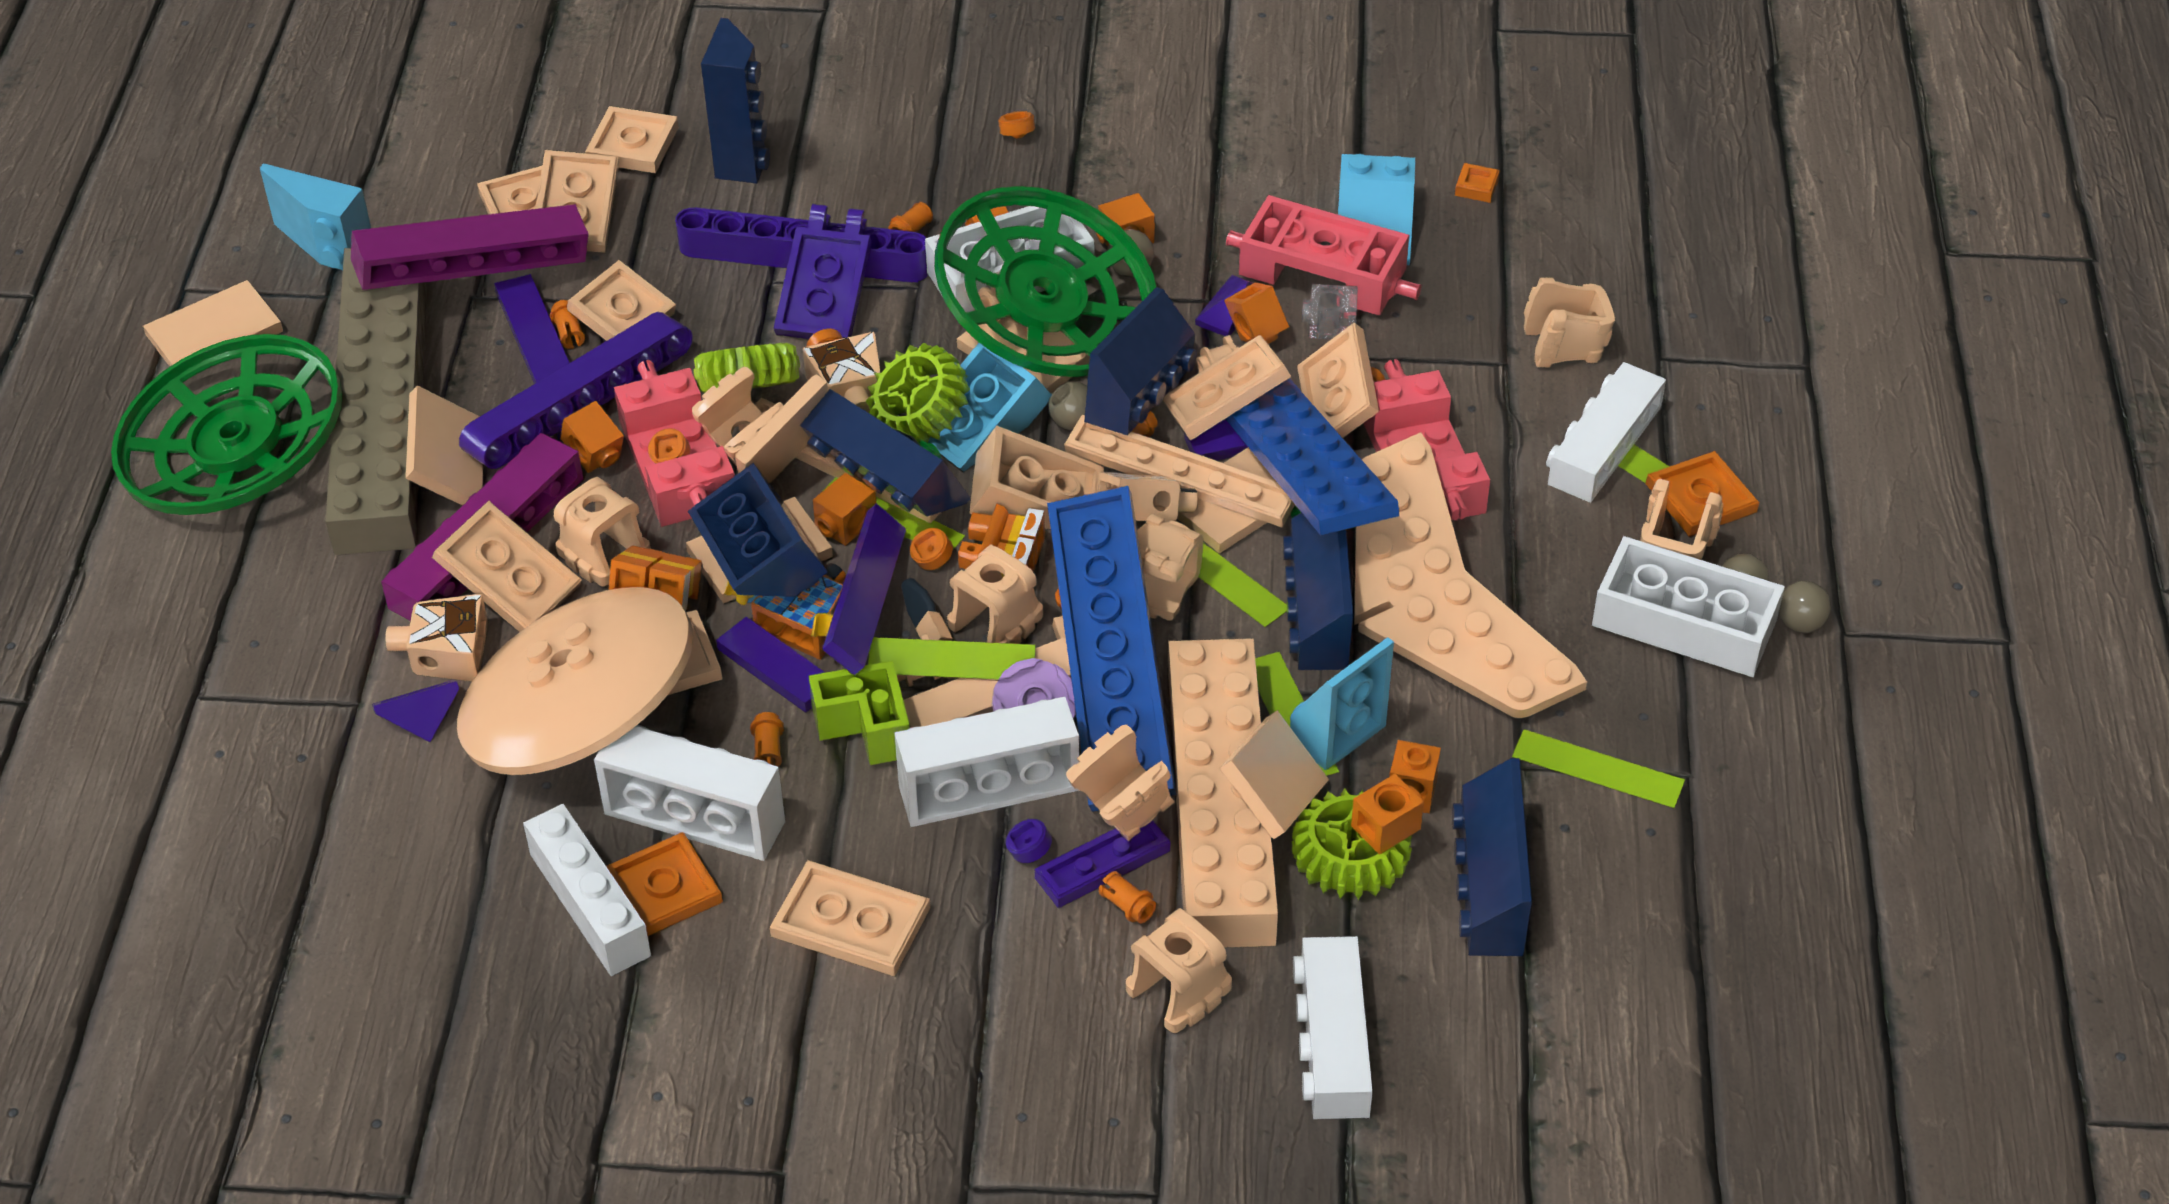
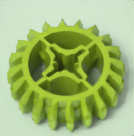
(769, 362)
(909, 389)
(1323, 853)

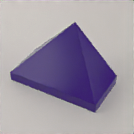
(1215, 314)
(419, 710)

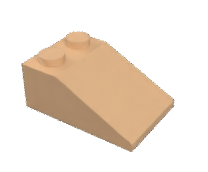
(1027, 475)

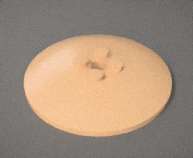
(575, 681)

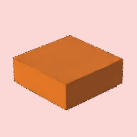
(1477, 182)

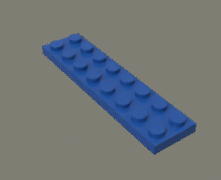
(1312, 461)
(1109, 624)

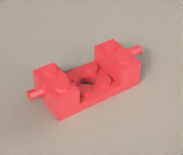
(1358, 253)
(663, 404)
(1423, 405)

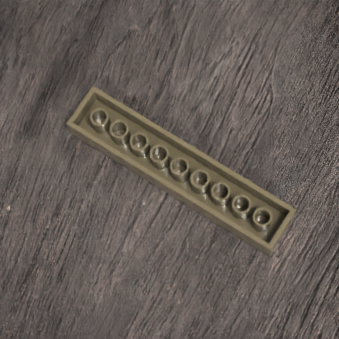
(378, 366)

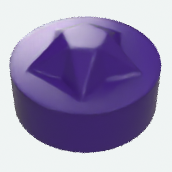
(1028, 841)

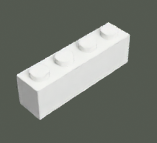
(1605, 431)
(587, 889)
(1335, 1028)

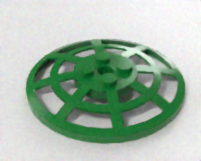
(1042, 268)
(213, 435)

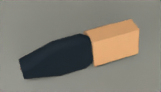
(923, 611)

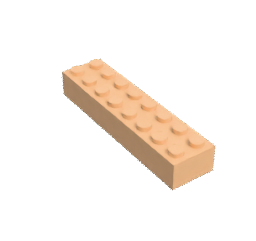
(1221, 841)

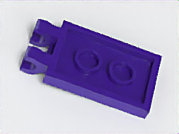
(824, 276)

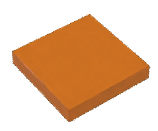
(1690, 487)
(666, 883)

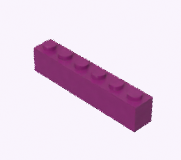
(468, 246)
(521, 490)

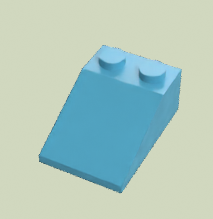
(1378, 191)
(315, 212)
(997, 396)
(1346, 707)

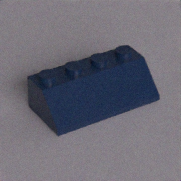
(734, 106)
(1138, 364)
(882, 456)
(756, 538)
(1320, 596)
(1493, 862)

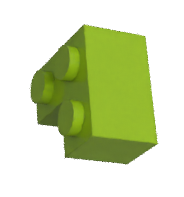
(861, 704)

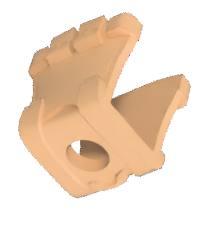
(1570, 321)
(730, 406)
(581, 529)
(1706, 532)
(1170, 563)
(1010, 599)
(1119, 784)
(1189, 960)

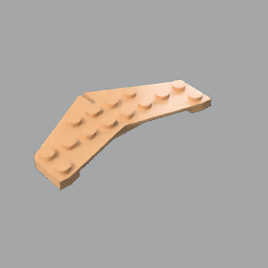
(1437, 613)

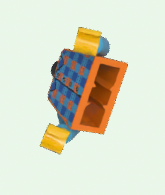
(801, 619)

